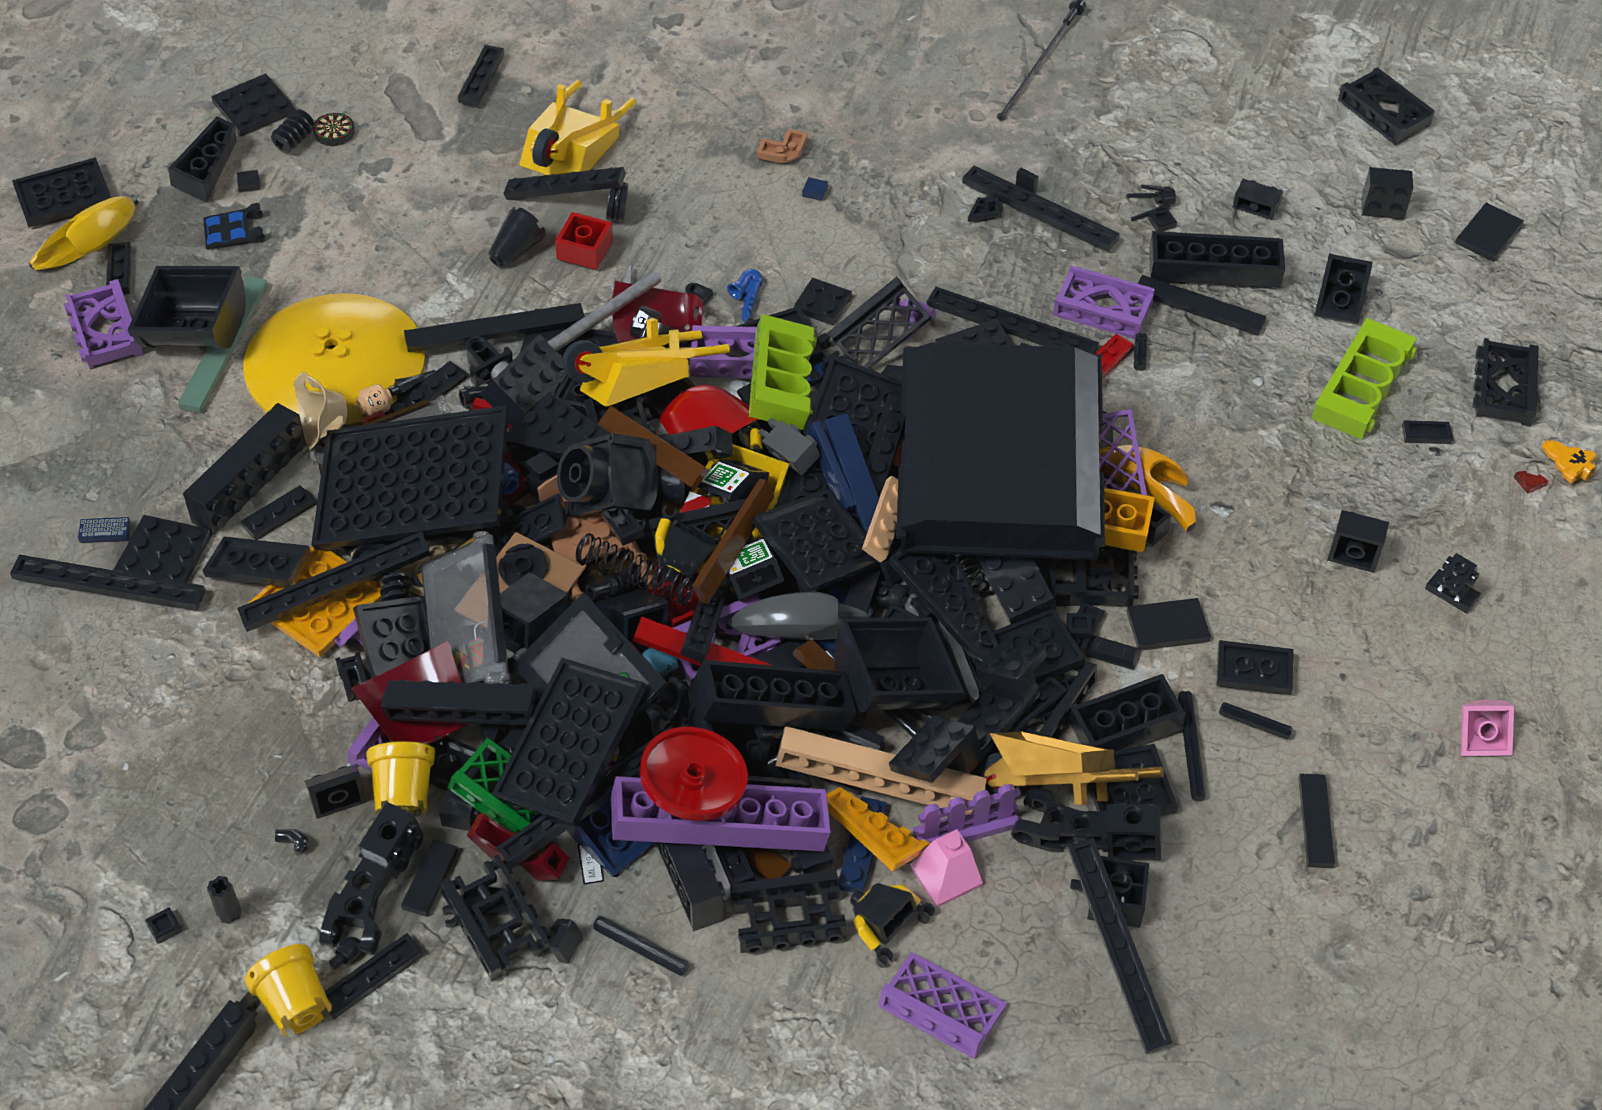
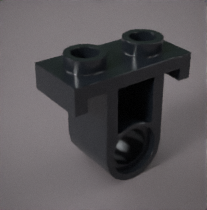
(483, 358)

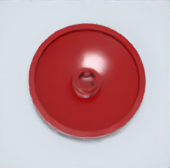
(693, 773)

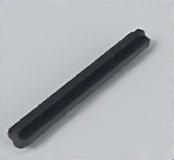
(1192, 747)

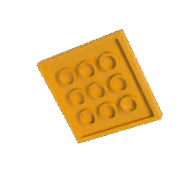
(322, 622)

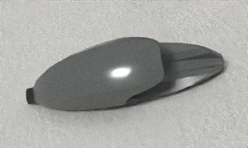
(793, 617)

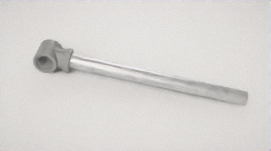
(596, 316)

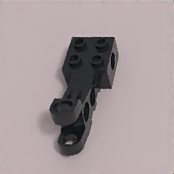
(1122, 830)
(384, 855)

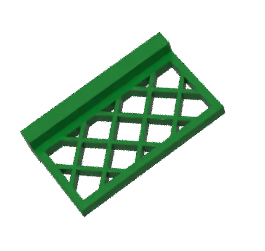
(480, 797)

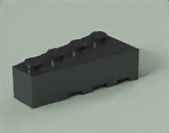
(204, 160)

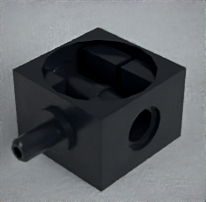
(1130, 887)

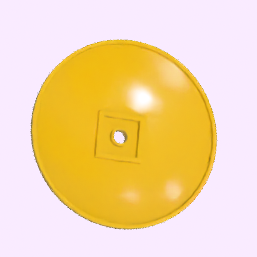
(366, 350)

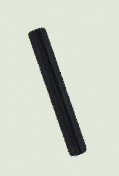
(640, 945)

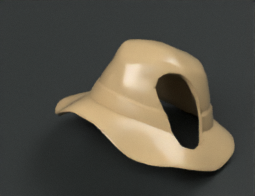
(318, 409)

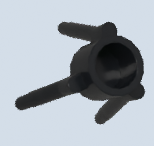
(1164, 196)

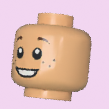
(374, 399)

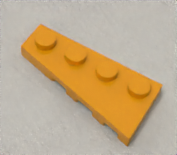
(886, 841)

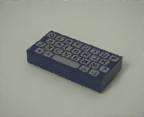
(104, 529)

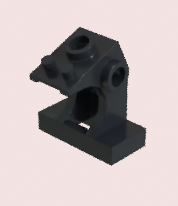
(1457, 576)

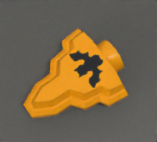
(1571, 461)

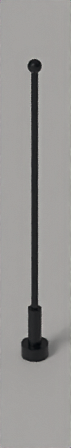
(1076, 8)

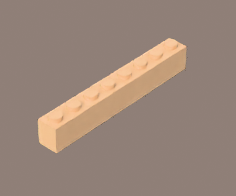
(870, 769)

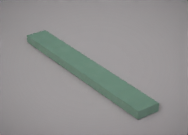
(215, 359)

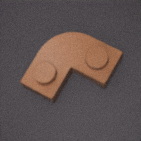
(784, 151)

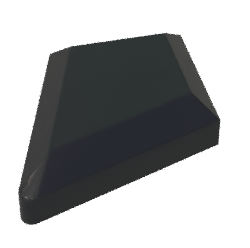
(984, 208)

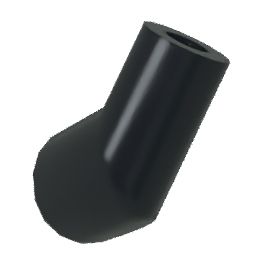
(295, 836)

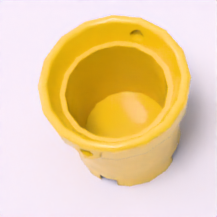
(401, 774)
(289, 988)

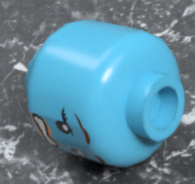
(662, 662)

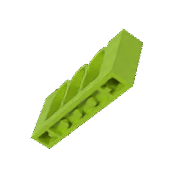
(781, 371)
(1353, 416)

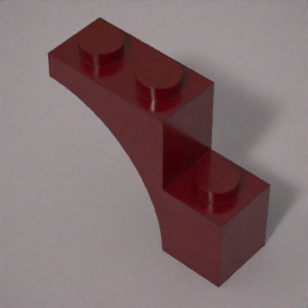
(542, 865)

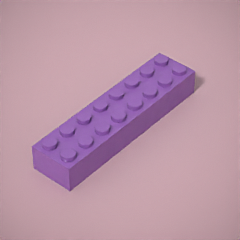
(762, 819)

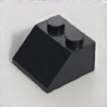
(336, 791)

